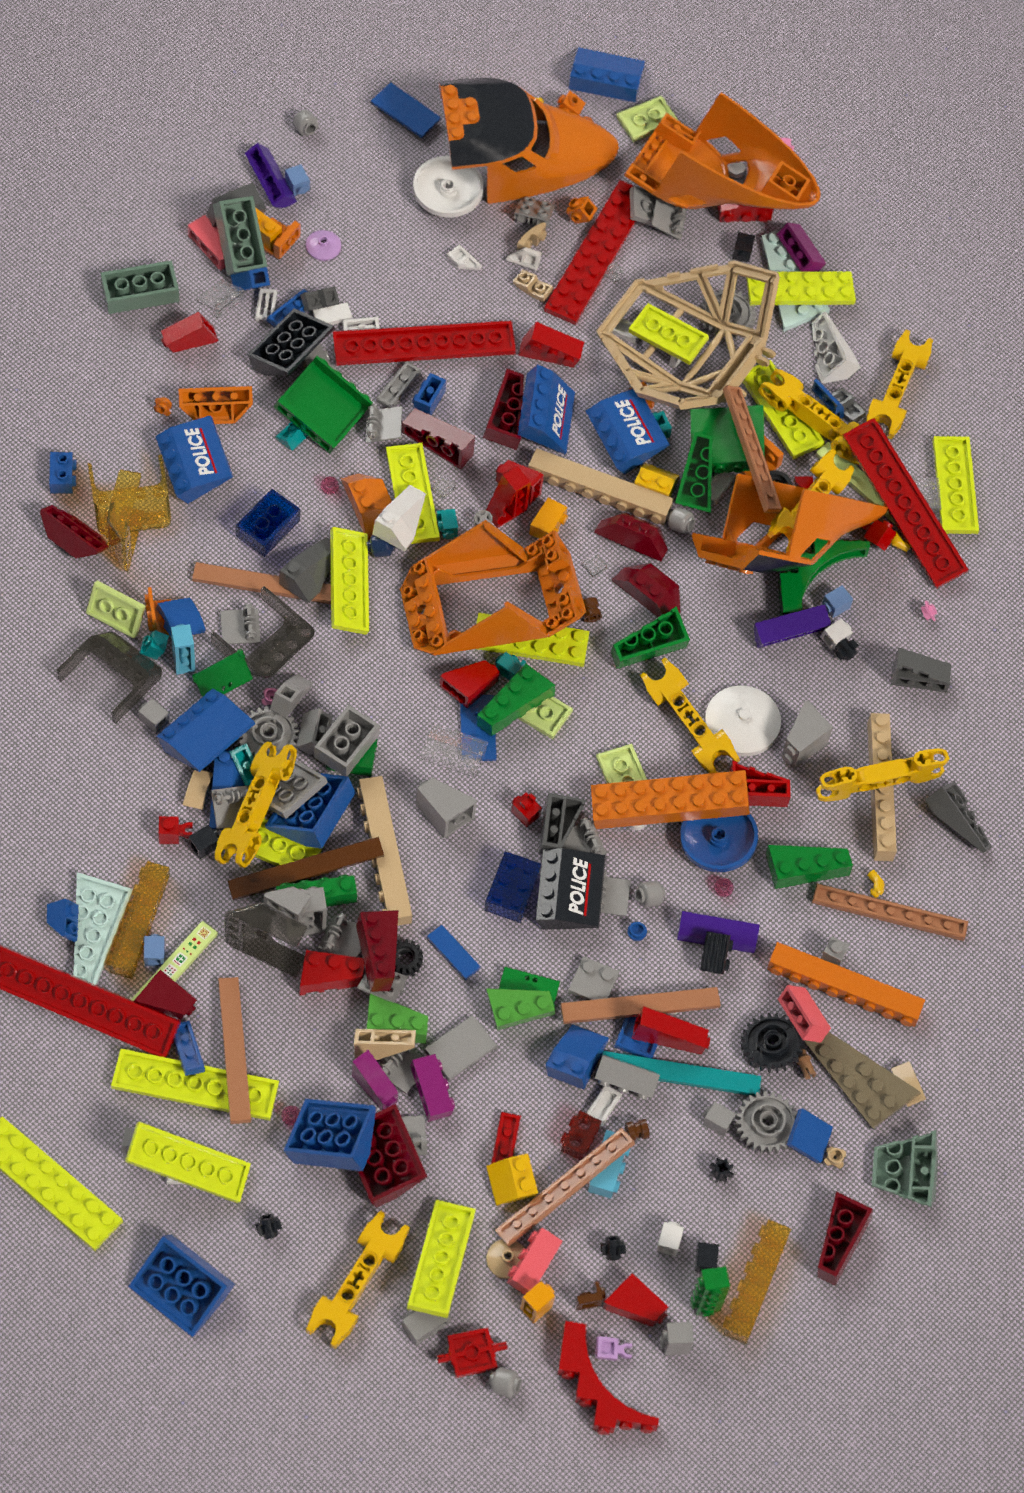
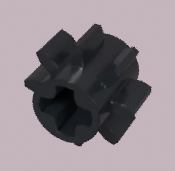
(846, 649)
(716, 1167)
(268, 1226)
(613, 1248)

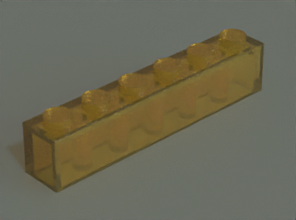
(138, 920)
(757, 1281)

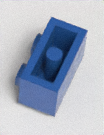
(429, 394)
(61, 473)

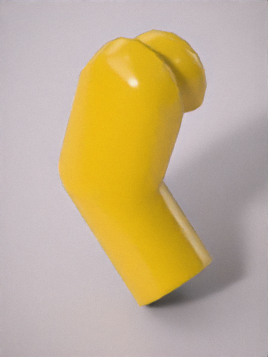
(899, 543)
(878, 884)

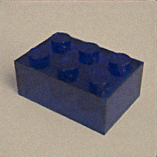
(268, 522)
(512, 887)

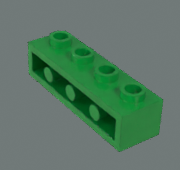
(336, 890)
(710, 1291)

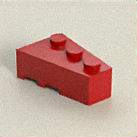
(744, 213)
(551, 346)
(509, 497)
(765, 788)
(330, 971)

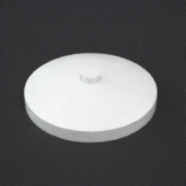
(447, 190)
(746, 717)

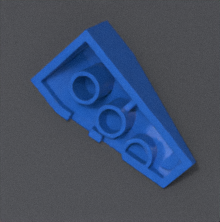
(224, 776)

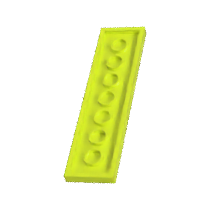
(166, 1080)
(55, 1188)

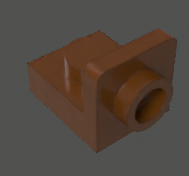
(591, 1300)

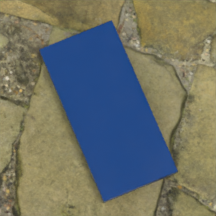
(406, 110)
(469, 725)

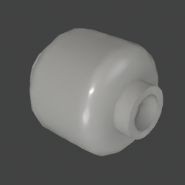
(305, 122)
(681, 520)
(650, 894)
(505, 1382)

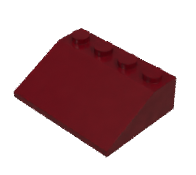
(392, 1161)

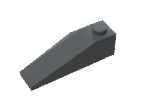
(307, 571)
(950, 807)

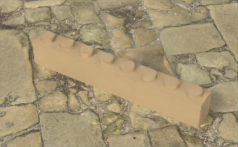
(602, 487)
(883, 798)
(388, 868)

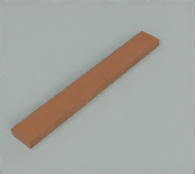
(752, 449)
(249, 581)
(890, 912)
(631, 1005)
(234, 1050)
(565, 1187)

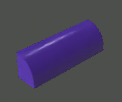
(270, 176)
(791, 626)
(694, 927)

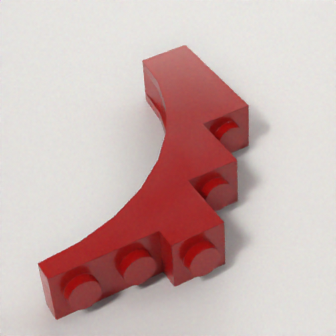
(590, 1391)

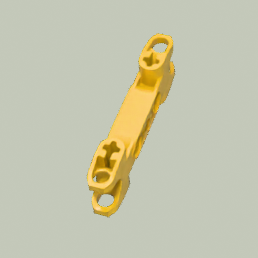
(909, 358)
(790, 395)
(828, 479)
(669, 690)
(880, 775)
(244, 834)
(338, 1311)

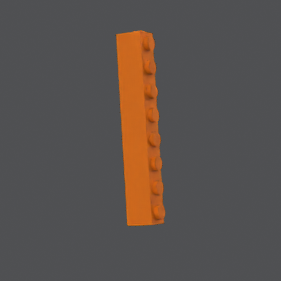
(845, 984)

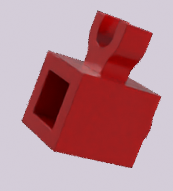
(879, 533)
(526, 809)
(171, 829)

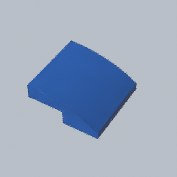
(827, 398)
(181, 612)

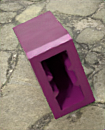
(374, 1080)

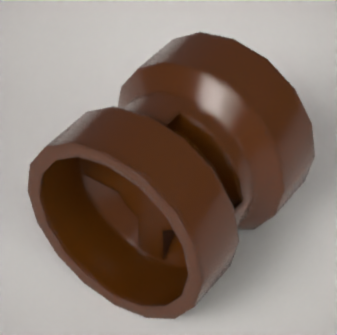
(592, 612)
(637, 1130)

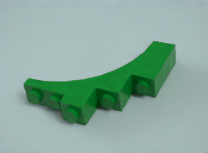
(793, 585)

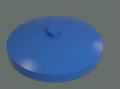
(719, 842)

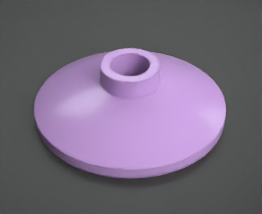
(320, 250)

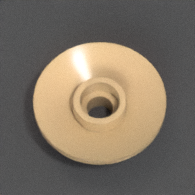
(495, 1258)

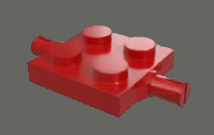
(472, 1352)

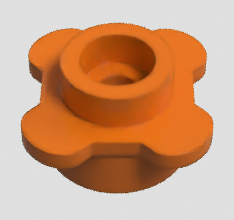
(163, 406)

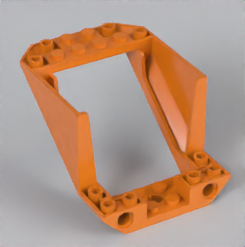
(486, 554)

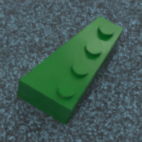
(697, 475)
(652, 640)
(516, 698)
(805, 865)

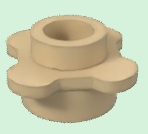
(840, 1154)

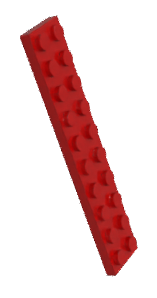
(593, 257)
(423, 343)
(905, 503)
(86, 1003)

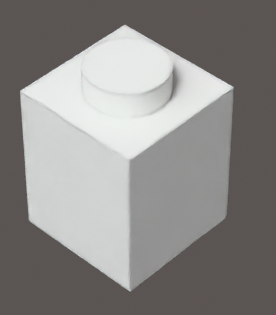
(836, 633)
(670, 1238)

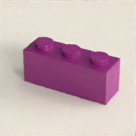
(801, 248)
(432, 1087)

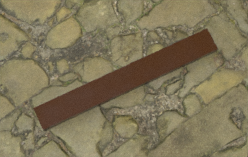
(306, 868)

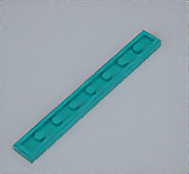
(695, 1075)

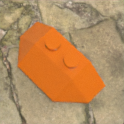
(222, 403)
(367, 497)

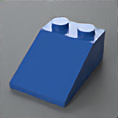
(576, 1056)

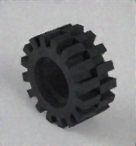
(415, 952)

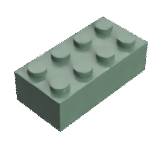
(239, 235)
(140, 287)

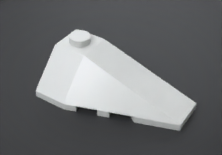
(833, 354)
(400, 518)

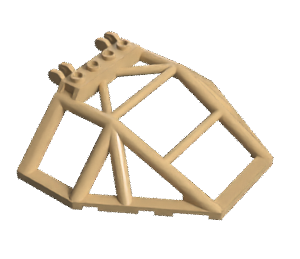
(740, 361)

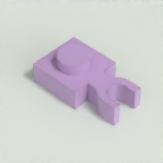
(608, 1349)

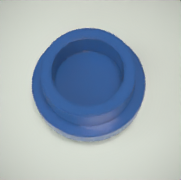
(637, 931)

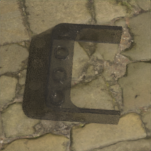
(279, 646)
(122, 658)
(251, 932)

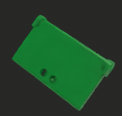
(223, 673)
(516, 980)

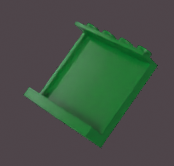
(323, 404)
(726, 447)

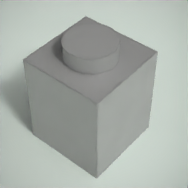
(153, 715)
(835, 951)
(718, 1118)

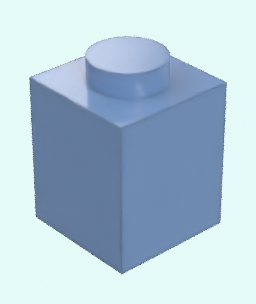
(297, 180)
(837, 601)
(154, 950)

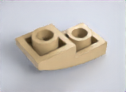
(533, 236)
(532, 286)
(197, 789)
(908, 1075)

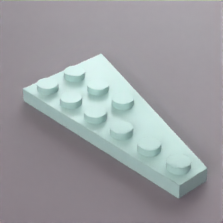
(781, 261)
(99, 919)

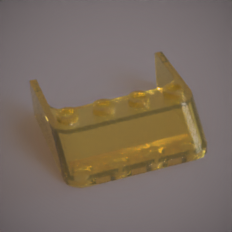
(150, 506)
(118, 515)

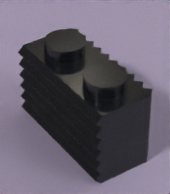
(715, 953)

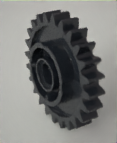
(772, 1056)

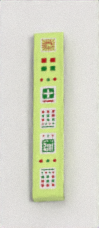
(186, 953)

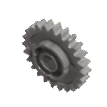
(741, 312)
(267, 721)
(756, 1132)

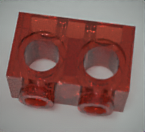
(583, 1136)

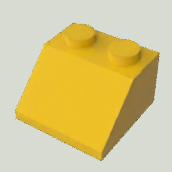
(657, 479)
(512, 1179)

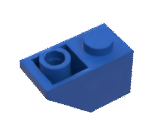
(251, 279)
(64, 918)

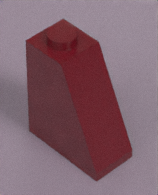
(167, 997)

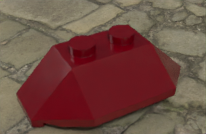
(71, 533)
(634, 534)
(649, 588)

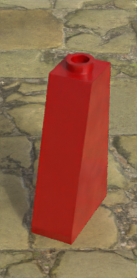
(670, 1032)

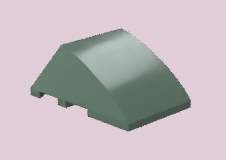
(908, 1168)

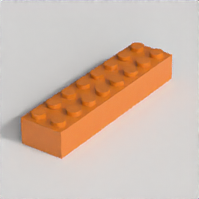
(670, 799)

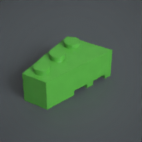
(518, 1006)
(393, 1016)

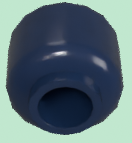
(379, 547)

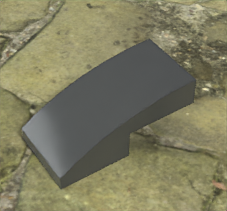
(320, 299)
(852, 411)

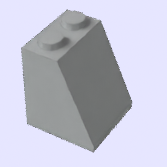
(807, 736)
(445, 806)

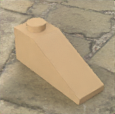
(383, 1042)

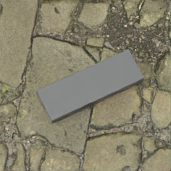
(398, 385)

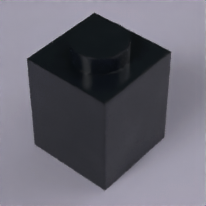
(743, 247)
(204, 841)
(706, 1256)

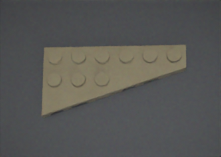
(867, 1084)

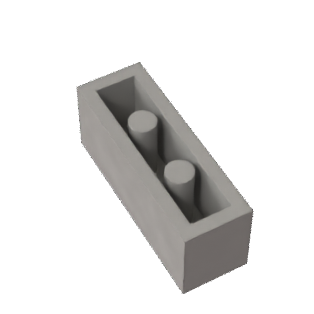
(626, 1077)

